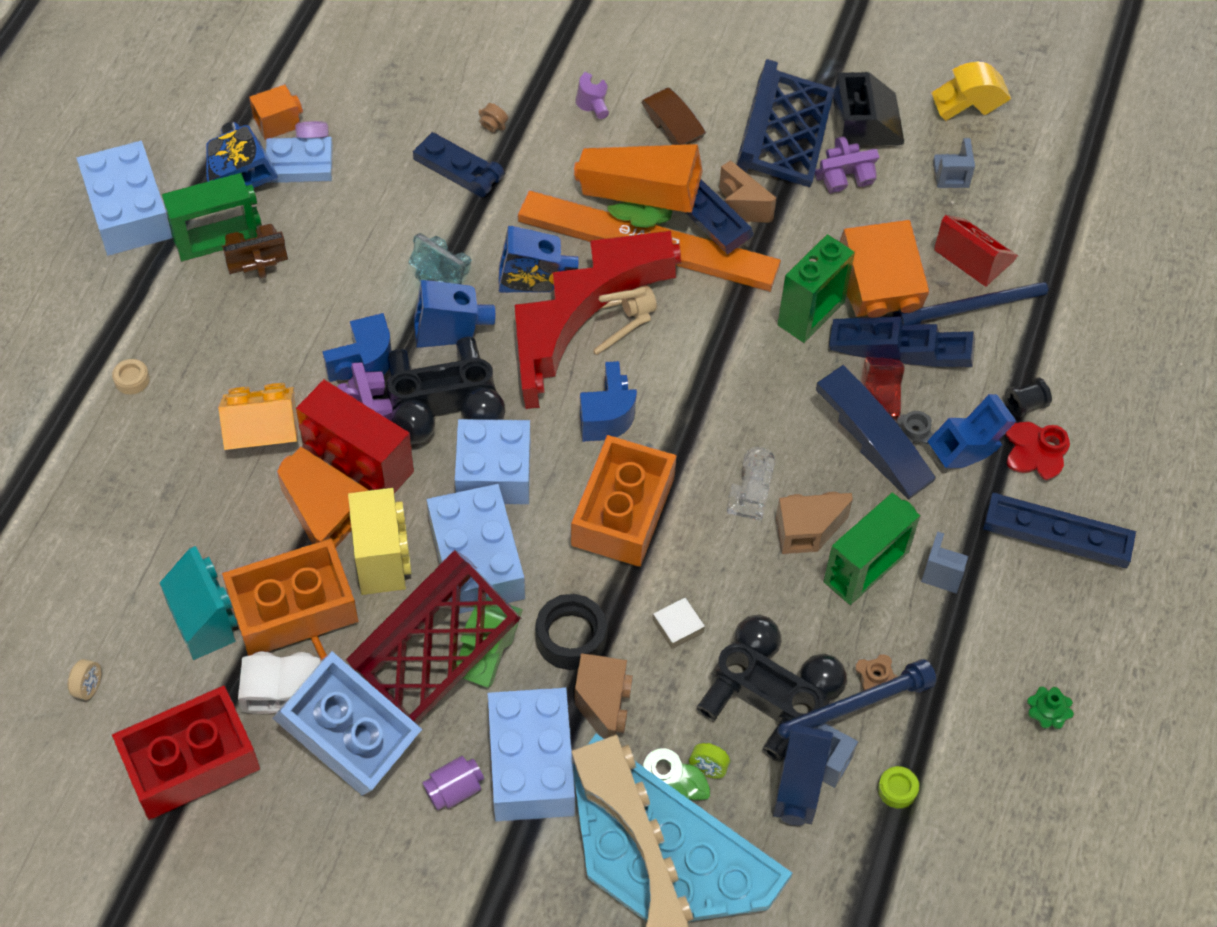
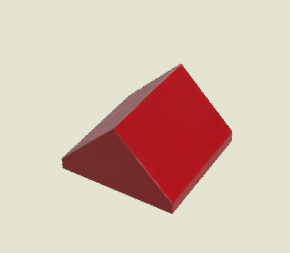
(972, 249)

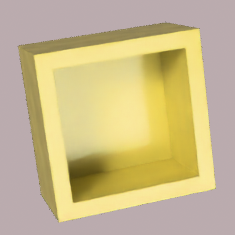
(379, 541)

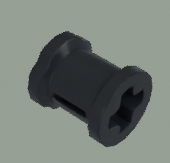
(1028, 397)

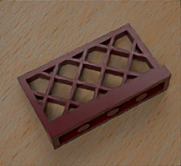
(420, 610)

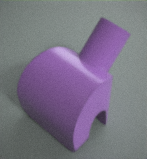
(592, 96)

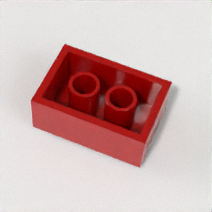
(354, 438)
(186, 752)

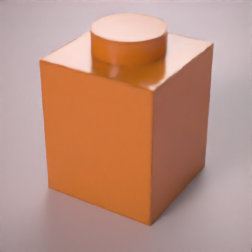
(275, 111)

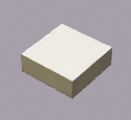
(678, 623)

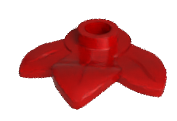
(1034, 452)

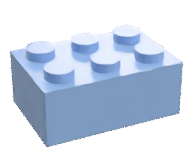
(124, 198)
(478, 528)
(347, 724)
(531, 754)

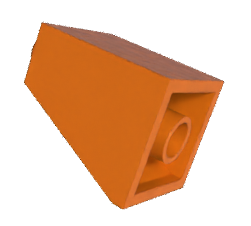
(885, 269)

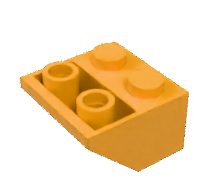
(258, 416)

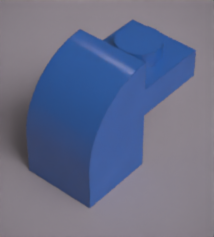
(369, 346)
(610, 410)
(973, 438)

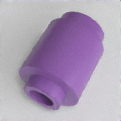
(453, 782)

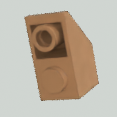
(810, 521)
(600, 692)

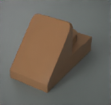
(746, 195)

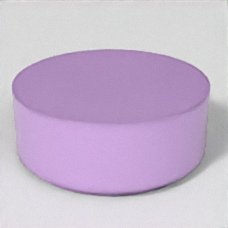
(311, 129)

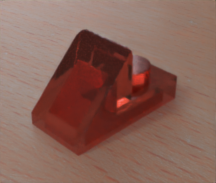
(884, 381)

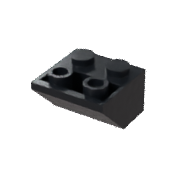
(866, 110)

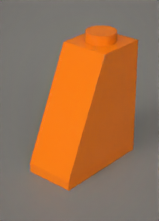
(317, 496)

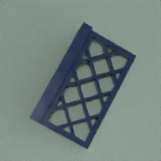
(758, 124)

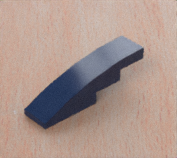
(909, 343)
(877, 431)

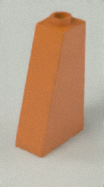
(642, 174)

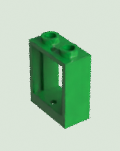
(205, 200)
(816, 288)
(871, 548)

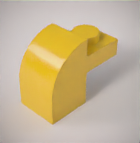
(973, 85)

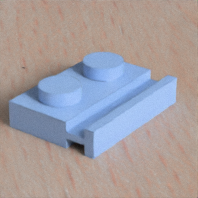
(301, 159)

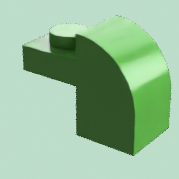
(485, 670)

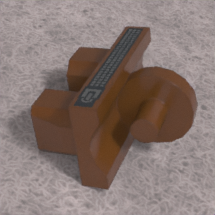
(254, 253)

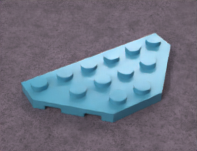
(713, 863)

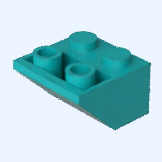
(199, 604)

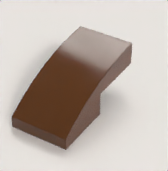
(674, 116)

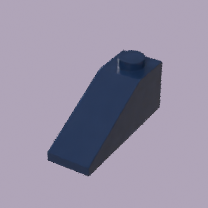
(802, 775)

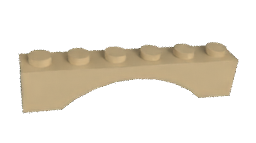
(610, 785)

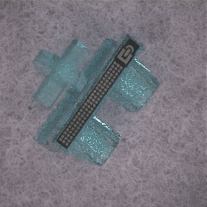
(435, 262)

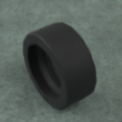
(567, 606)

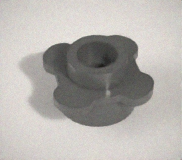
(916, 420)

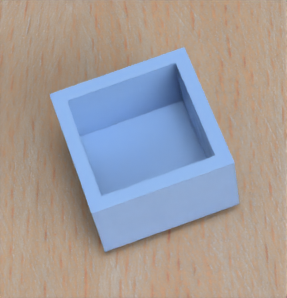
(494, 454)

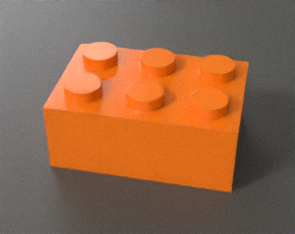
(623, 500)
(290, 597)

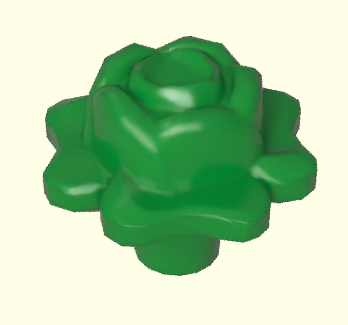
(1050, 707)

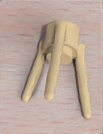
(634, 303)

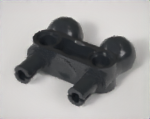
(442, 389)
(768, 684)

